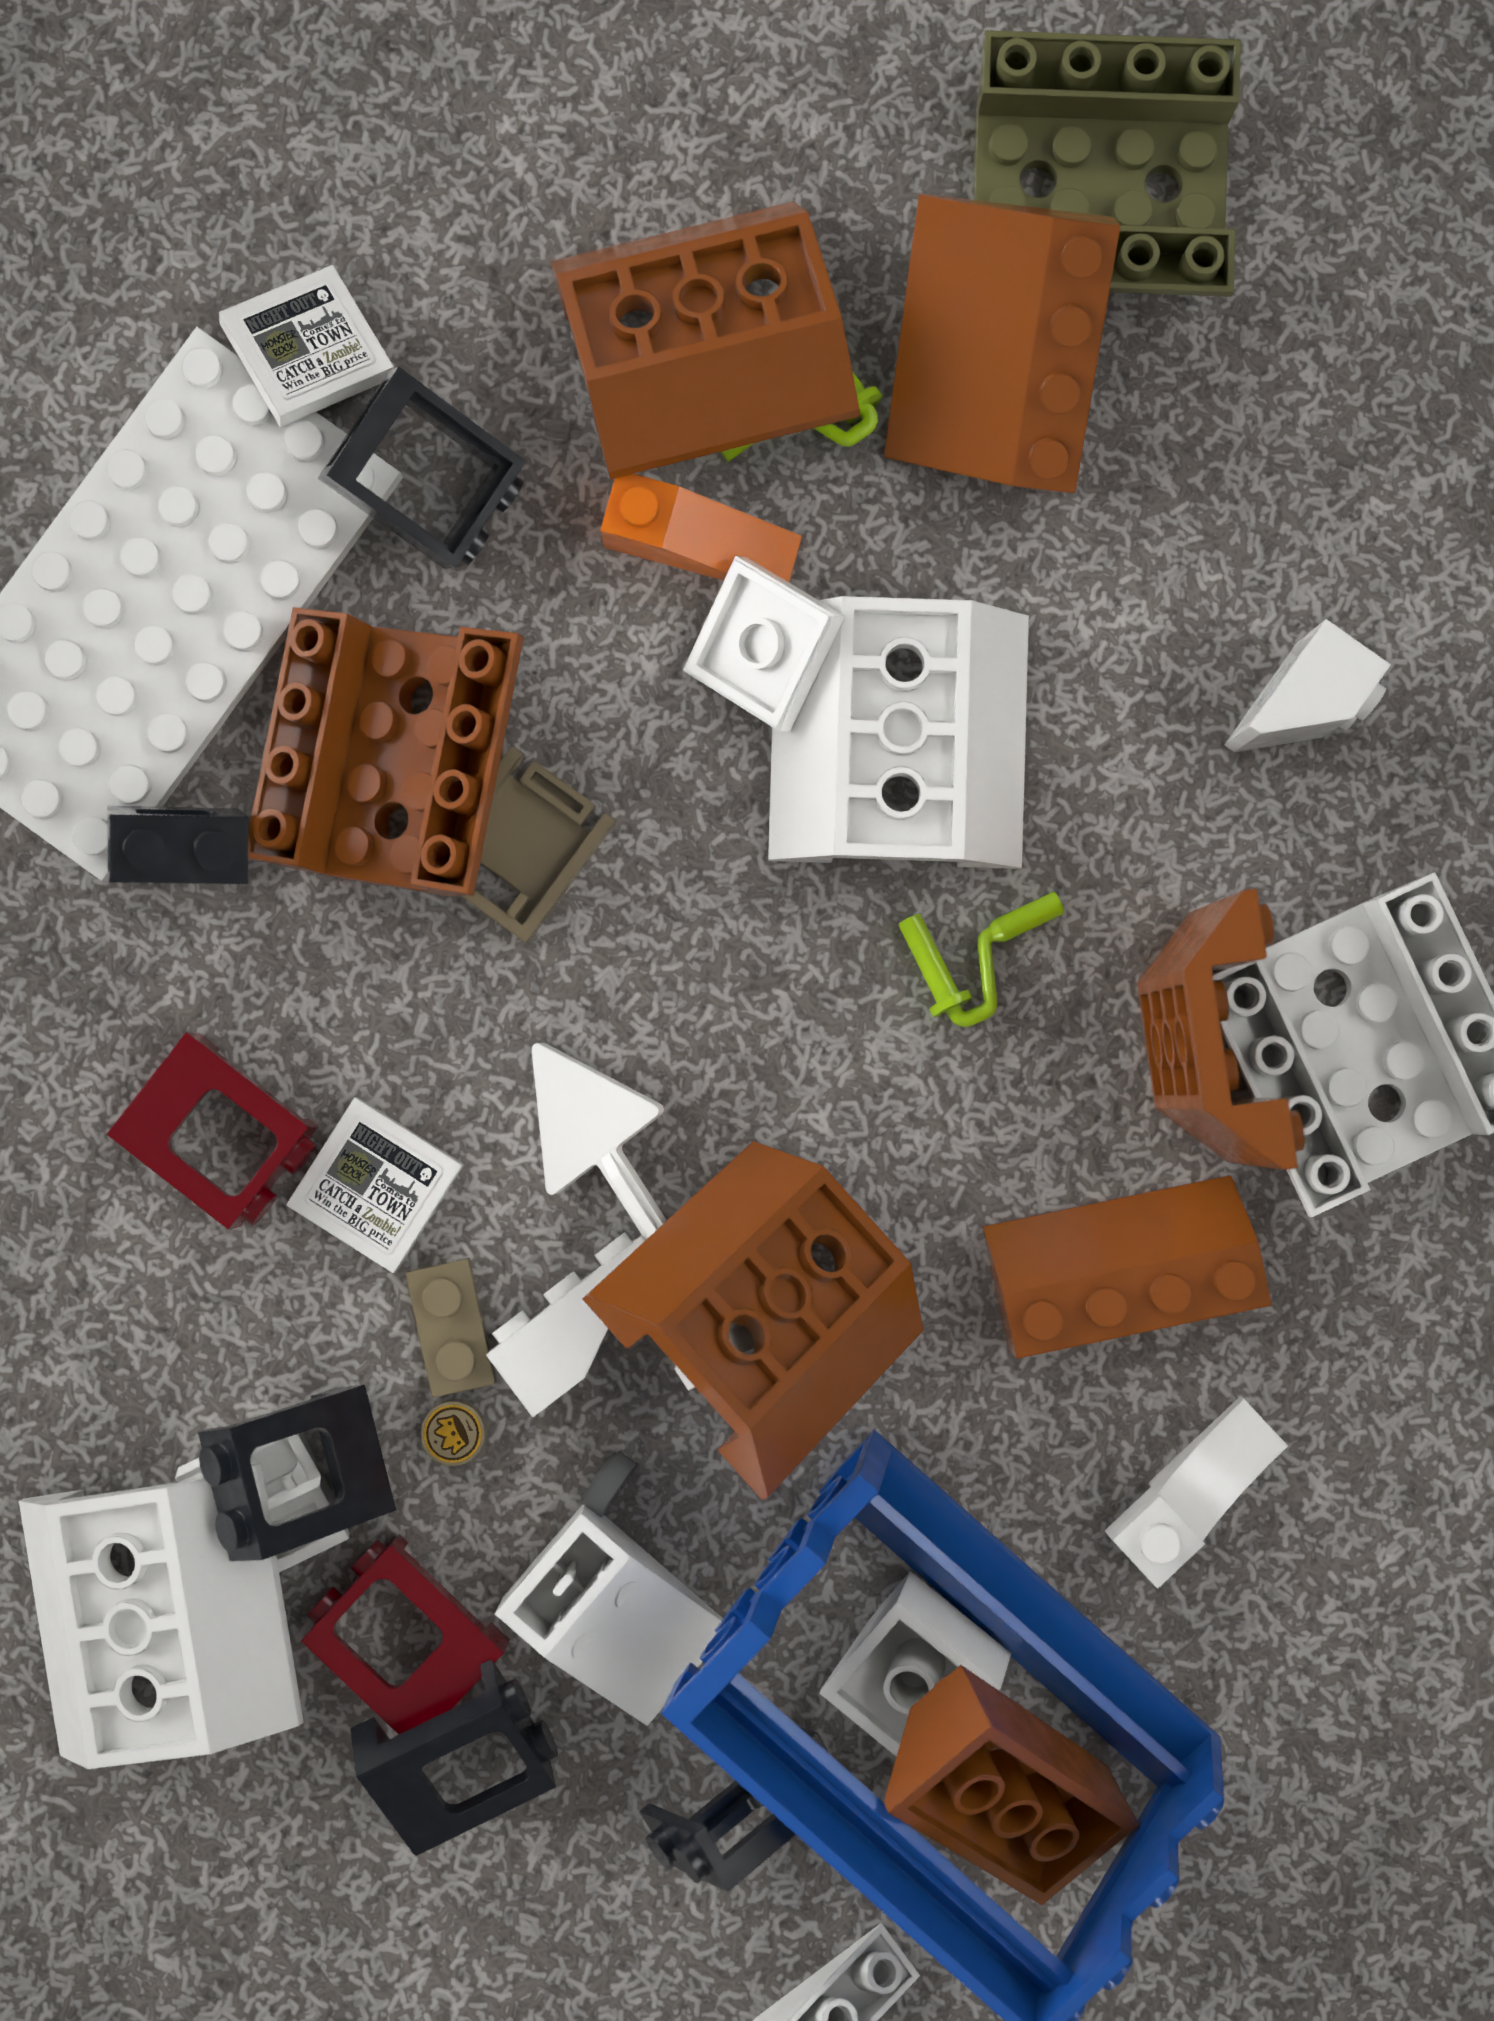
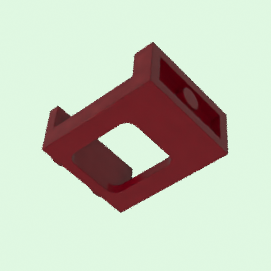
(170, 1098)
(442, 1676)

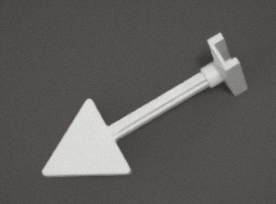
(584, 1125)

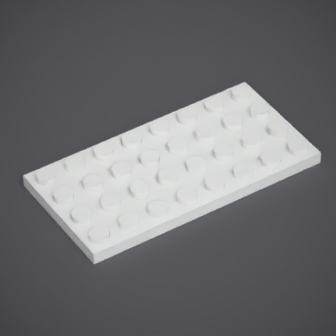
(163, 596)

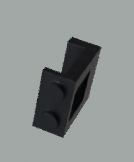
(177, 845)
(352, 1461)
(406, 1796)
(691, 1841)

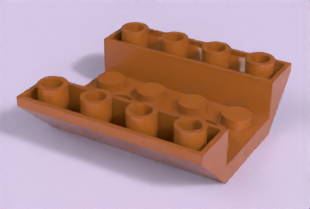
(714, 358)
(354, 751)
(1185, 1041)
(747, 1260)

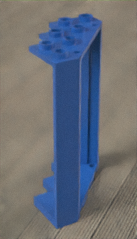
(886, 1855)

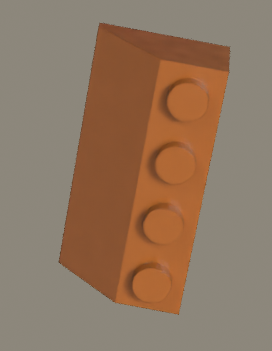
(1125, 1266)
(1004, 1788)

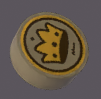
(453, 1432)

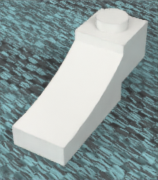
(1195, 1492)

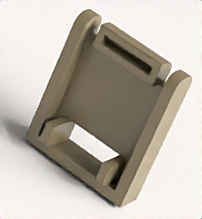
(536, 842)

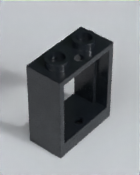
(368, 431)

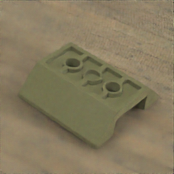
(1102, 122)

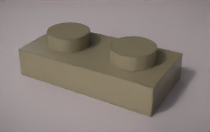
(450, 1327)

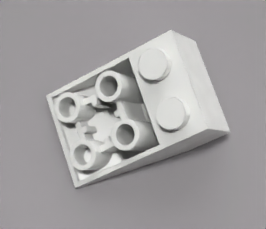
(609, 1615)

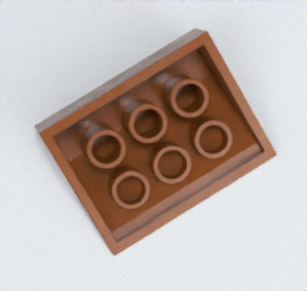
(1000, 340)

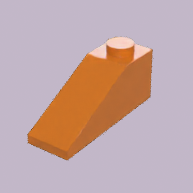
(691, 530)

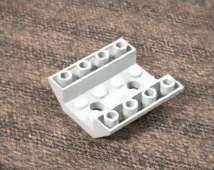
(947, 731)
(1409, 1020)
(184, 1619)

